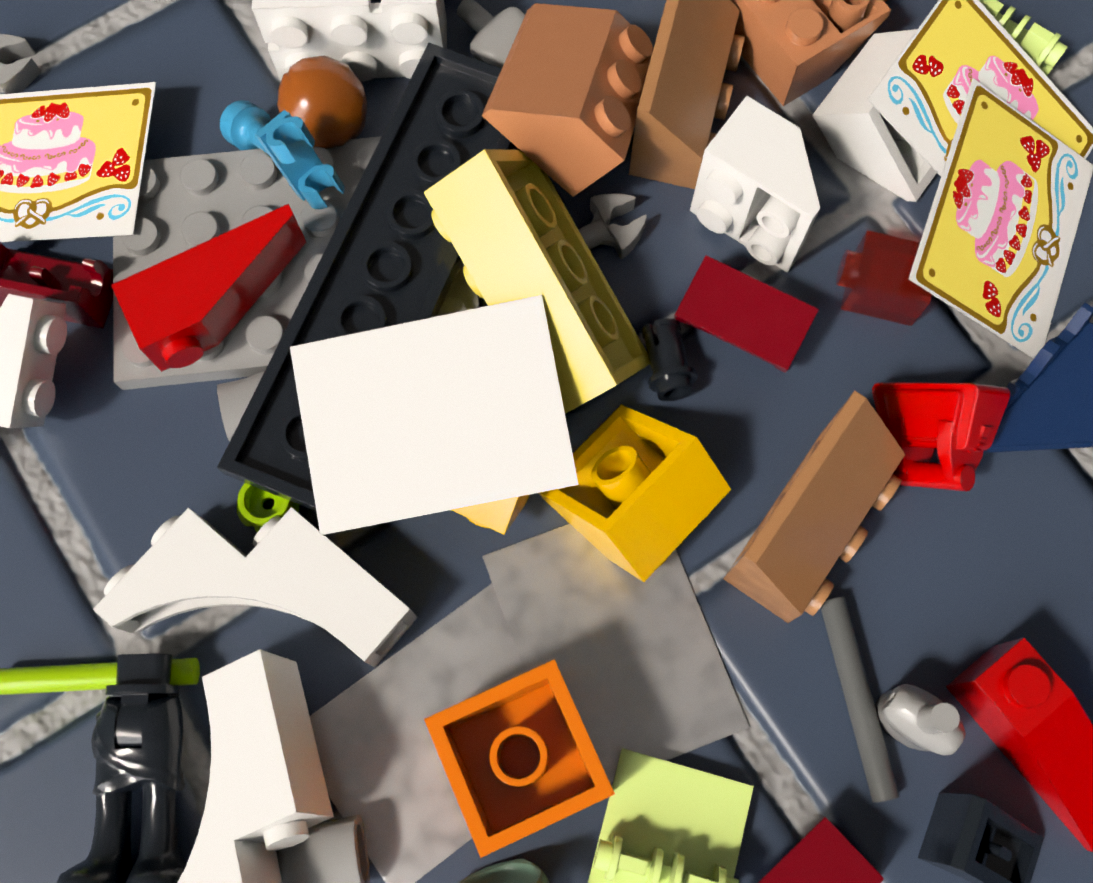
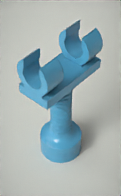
(287, 144)

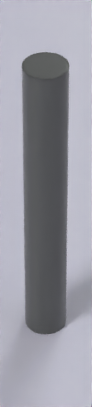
(859, 700)

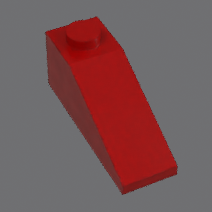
(205, 291)
(1036, 727)

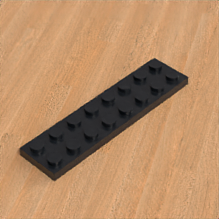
(381, 262)

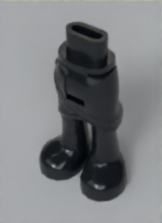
(136, 748)

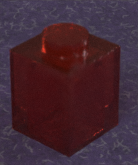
(879, 279)

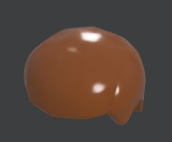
(325, 98)

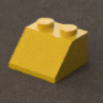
(639, 490)

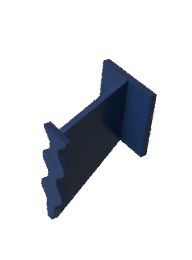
(1054, 395)

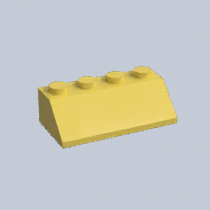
(526, 245)

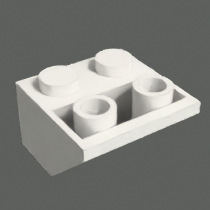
(758, 185)

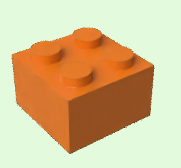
(518, 758)

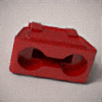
(943, 416)

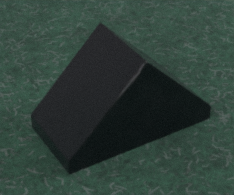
(979, 841)

